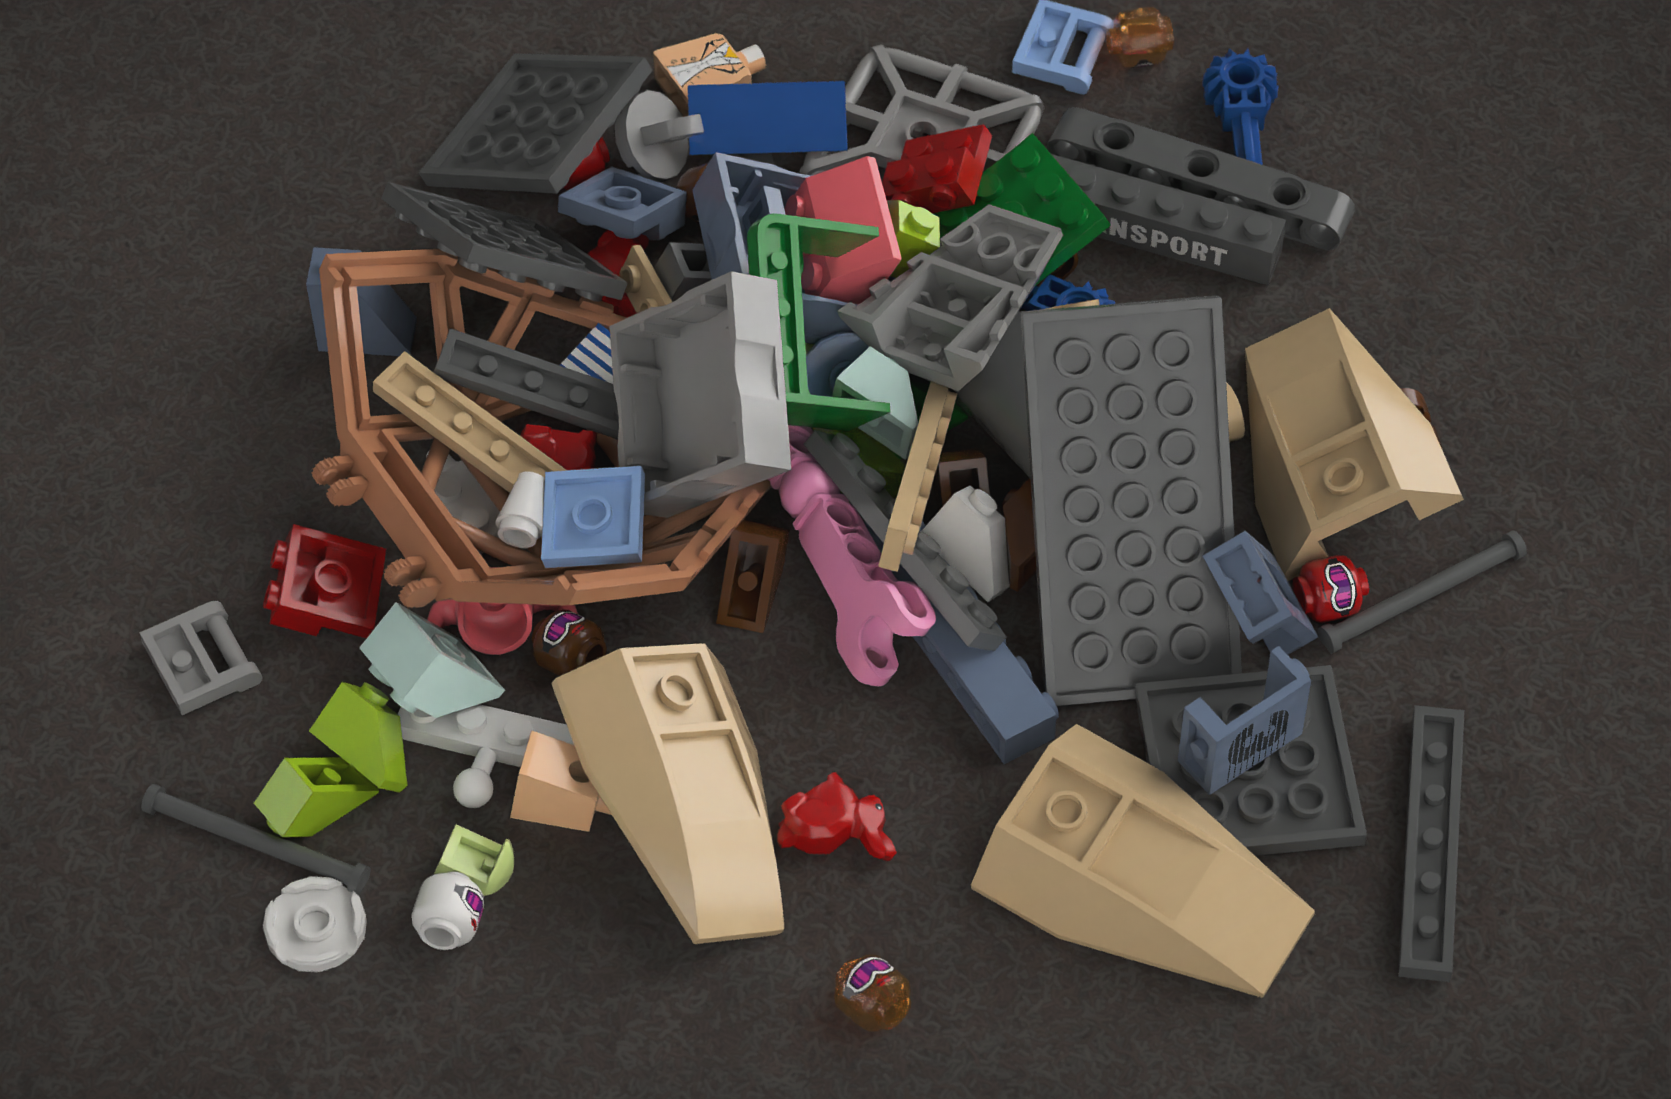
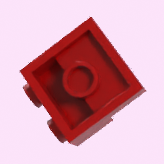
(939, 169)
(324, 583)

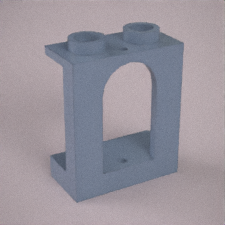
(1258, 594)

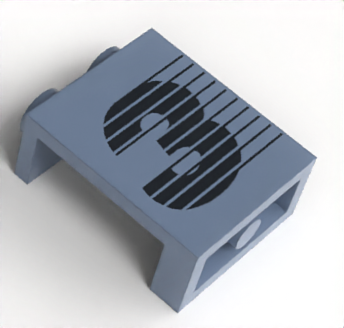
(1221, 752)

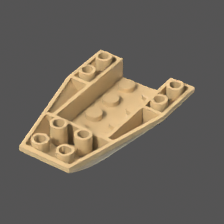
(1334, 440)
(681, 782)
(1137, 870)

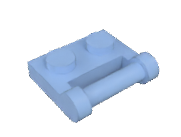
(1049, 40)

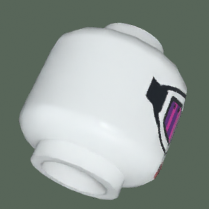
(447, 910)

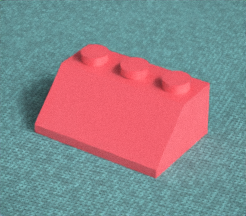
(853, 196)

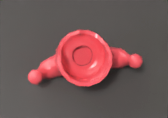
(490, 626)

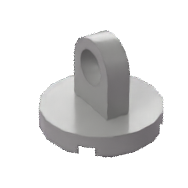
(655, 135)

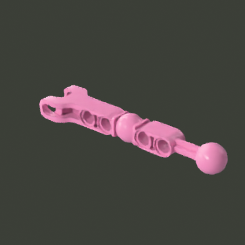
(847, 560)

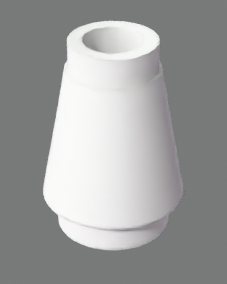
(522, 514)

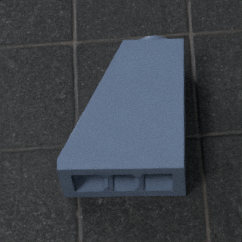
(384, 317)

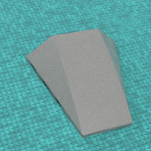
(959, 300)

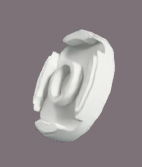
(319, 938)

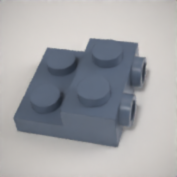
(626, 205)

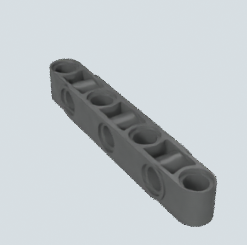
(1311, 211)

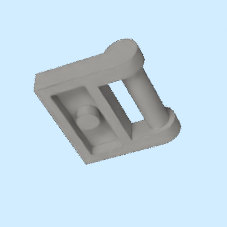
(185, 663)

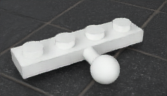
(482, 733)

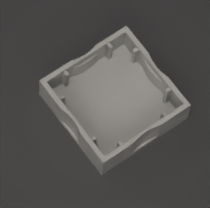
(702, 393)

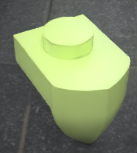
(479, 858)

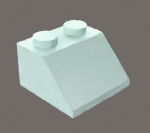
(426, 665)

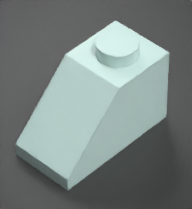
(882, 380)

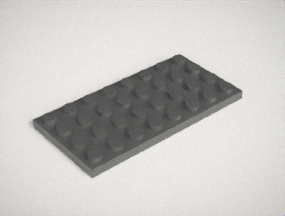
(1129, 494)

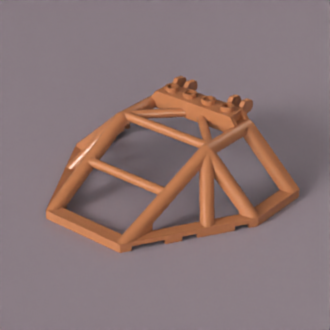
(403, 499)

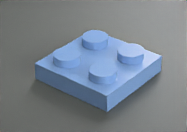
(593, 517)

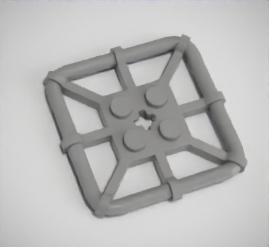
(916, 113)

